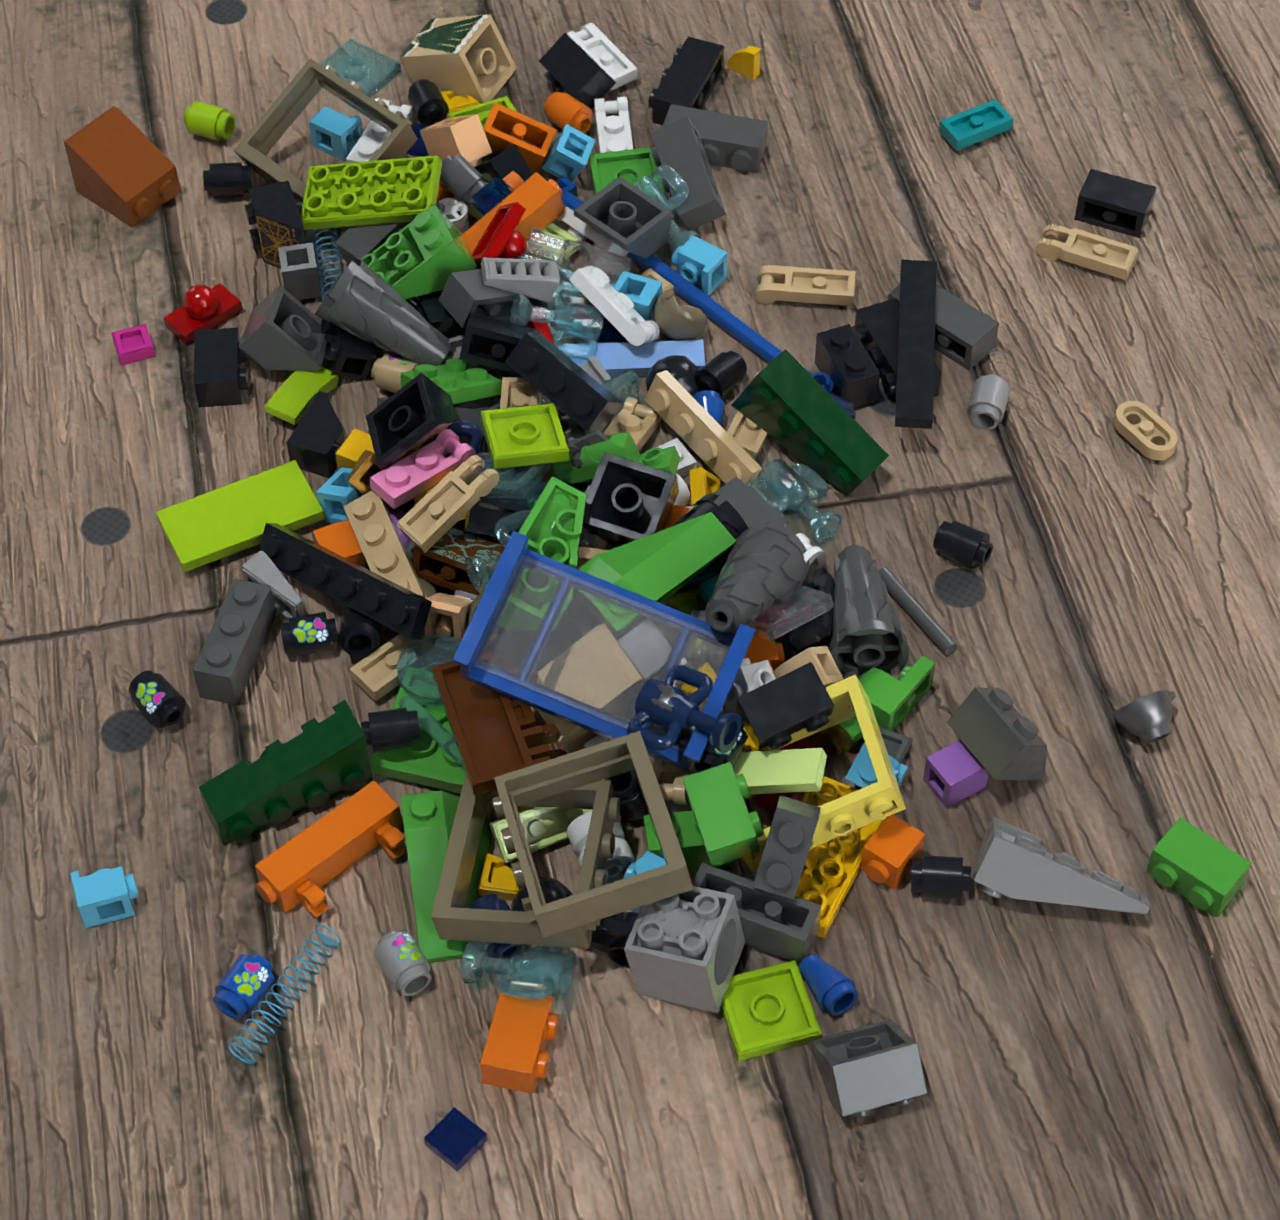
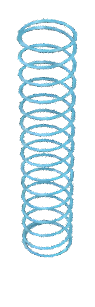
(319, 261)
(281, 985)

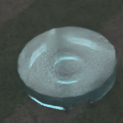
(416, 664)

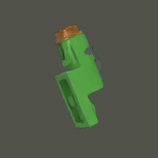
(588, 450)
(890, 702)

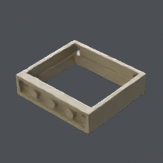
(293, 101)
(569, 773)
(512, 927)

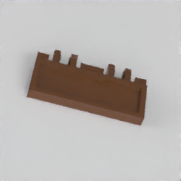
(492, 729)

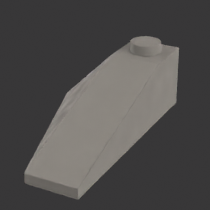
(1021, 868)

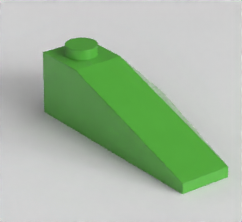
(556, 523)
(664, 560)
(428, 828)

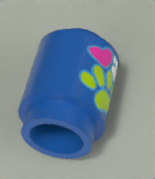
(243, 985)

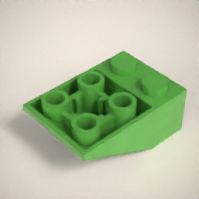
(421, 255)

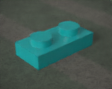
(976, 124)

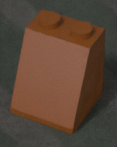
(120, 168)

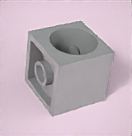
(686, 948)

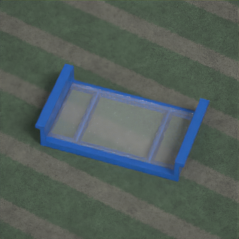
(590, 648)

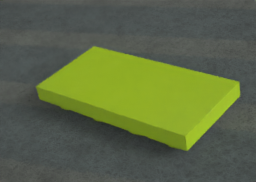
(370, 192)
(236, 515)

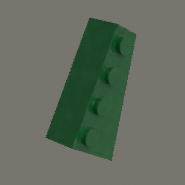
(810, 423)
(289, 777)

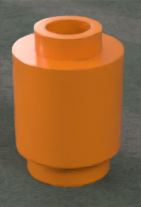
(565, 109)

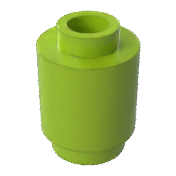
(209, 121)

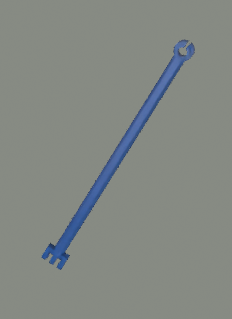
(698, 298)

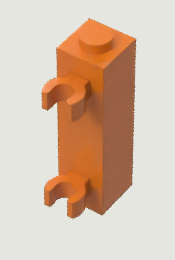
(536, 195)
(328, 848)

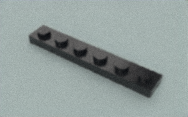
(346, 581)

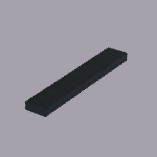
(916, 344)

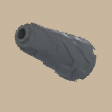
(379, 314)
(759, 573)
(864, 619)

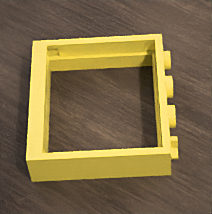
(861, 806)

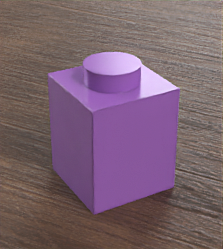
(954, 773)

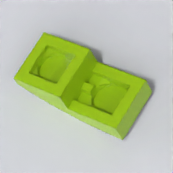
(298, 393)

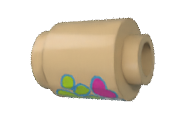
(388, 371)

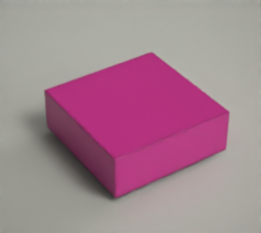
(133, 344)

